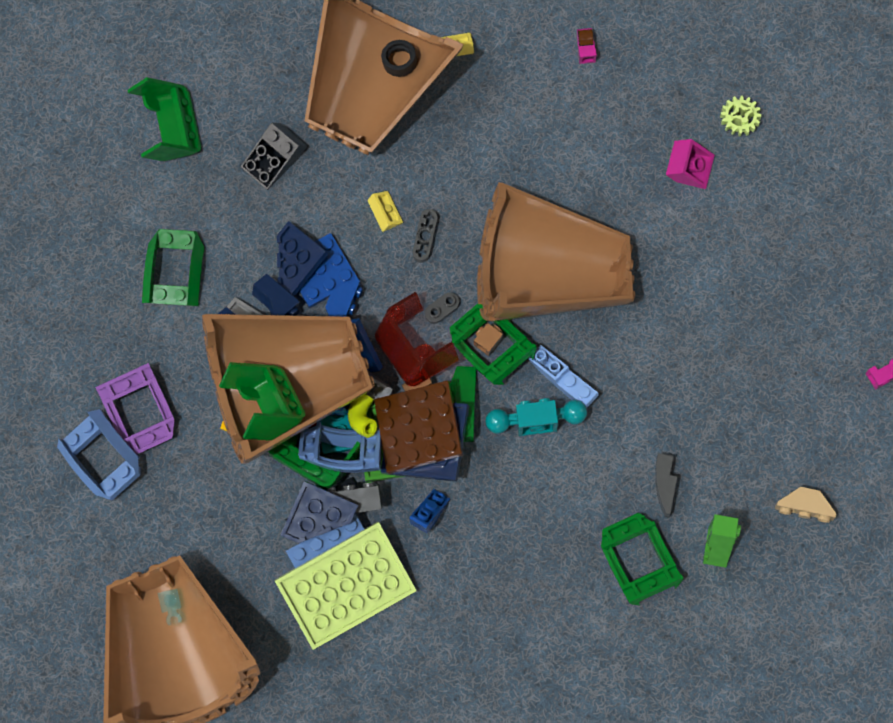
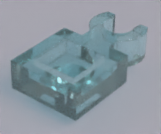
(169, 603)

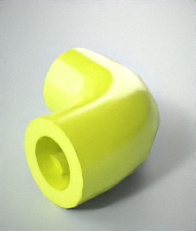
(358, 416)

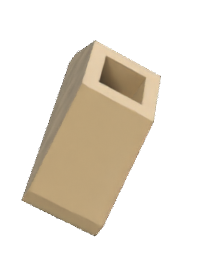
(807, 503)

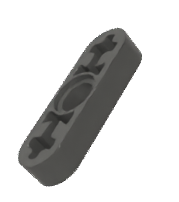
(427, 249)

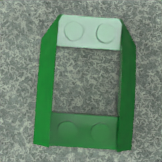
(173, 294)
(505, 363)
(652, 582)

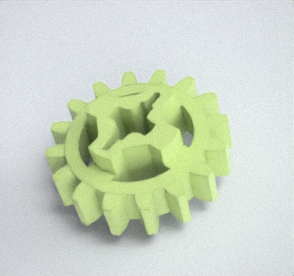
(745, 109)

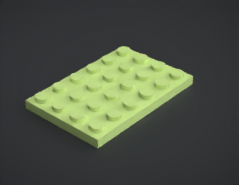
(345, 585)

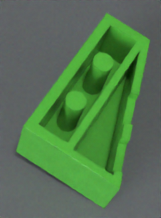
(720, 539)

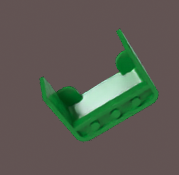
(174, 118)
(273, 394)
(288, 455)

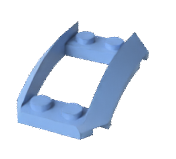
(82, 436)
(369, 448)

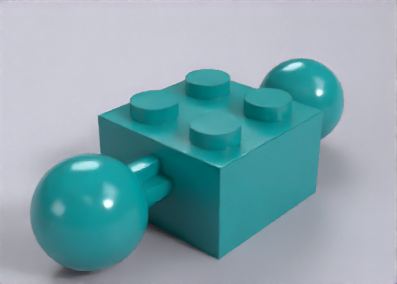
(536, 417)

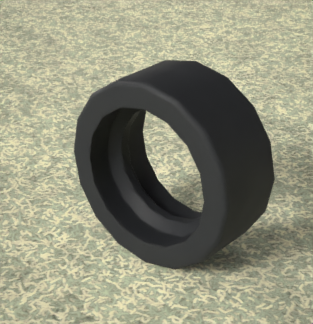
(394, 46)

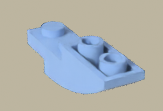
(562, 377)

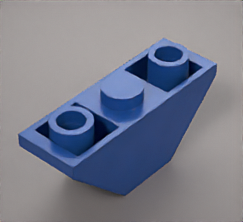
(343, 298)
(429, 511)

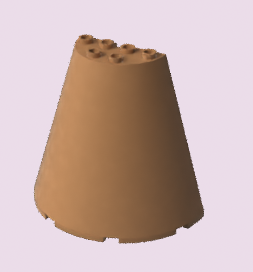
(350, 88)
(548, 260)
(314, 352)
(175, 669)

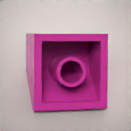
(690, 163)

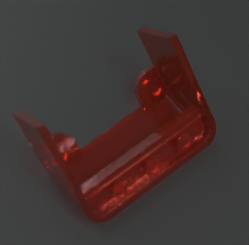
(411, 363)

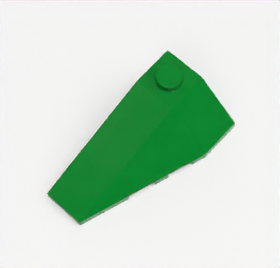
(464, 392)

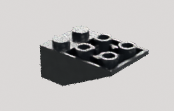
(273, 155)

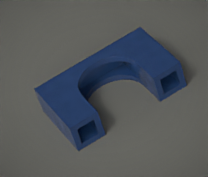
(273, 297)

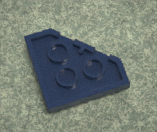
(296, 258)
(317, 513)

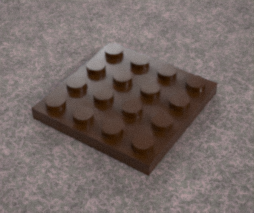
(418, 427)

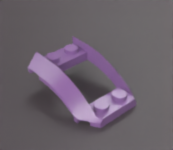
(128, 383)

